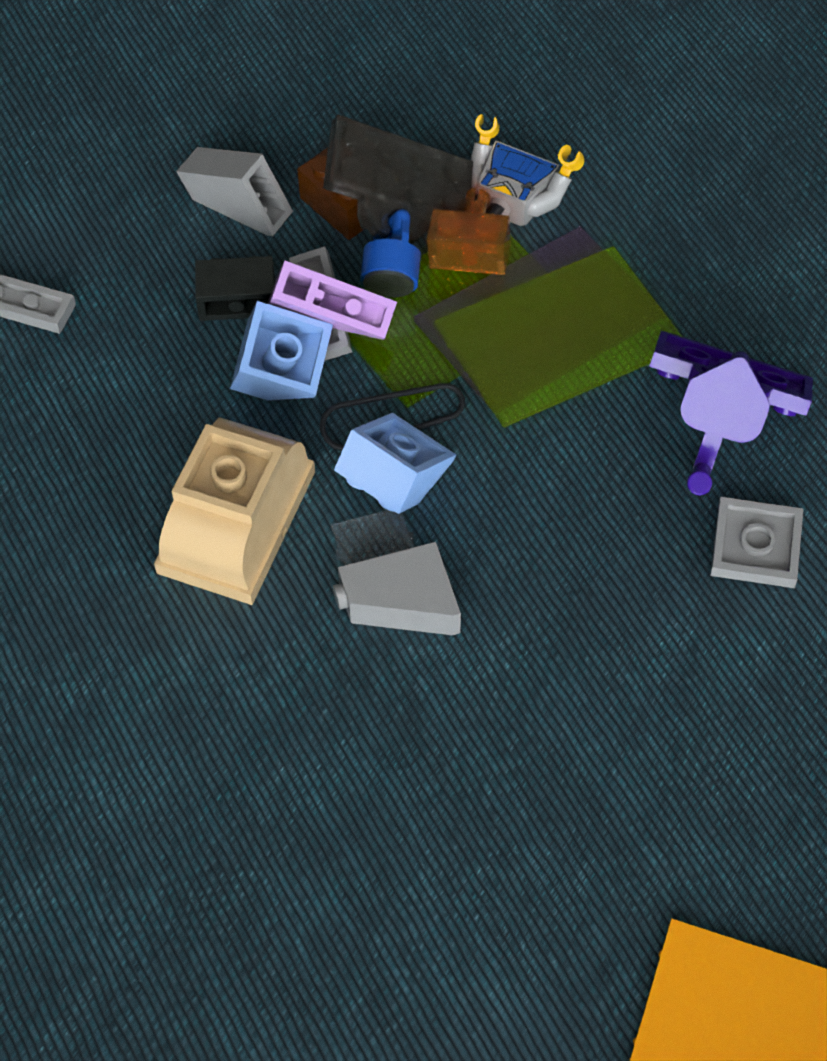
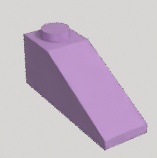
(332, 301)

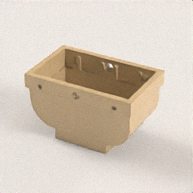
(232, 509)

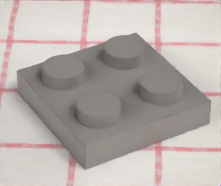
(757, 542)

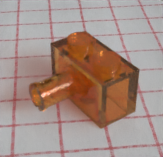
(469, 238)

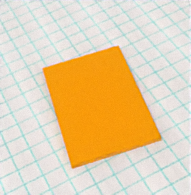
(731, 1003)

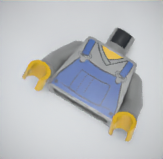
(517, 180)

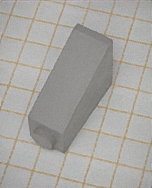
(237, 187)
(400, 592)

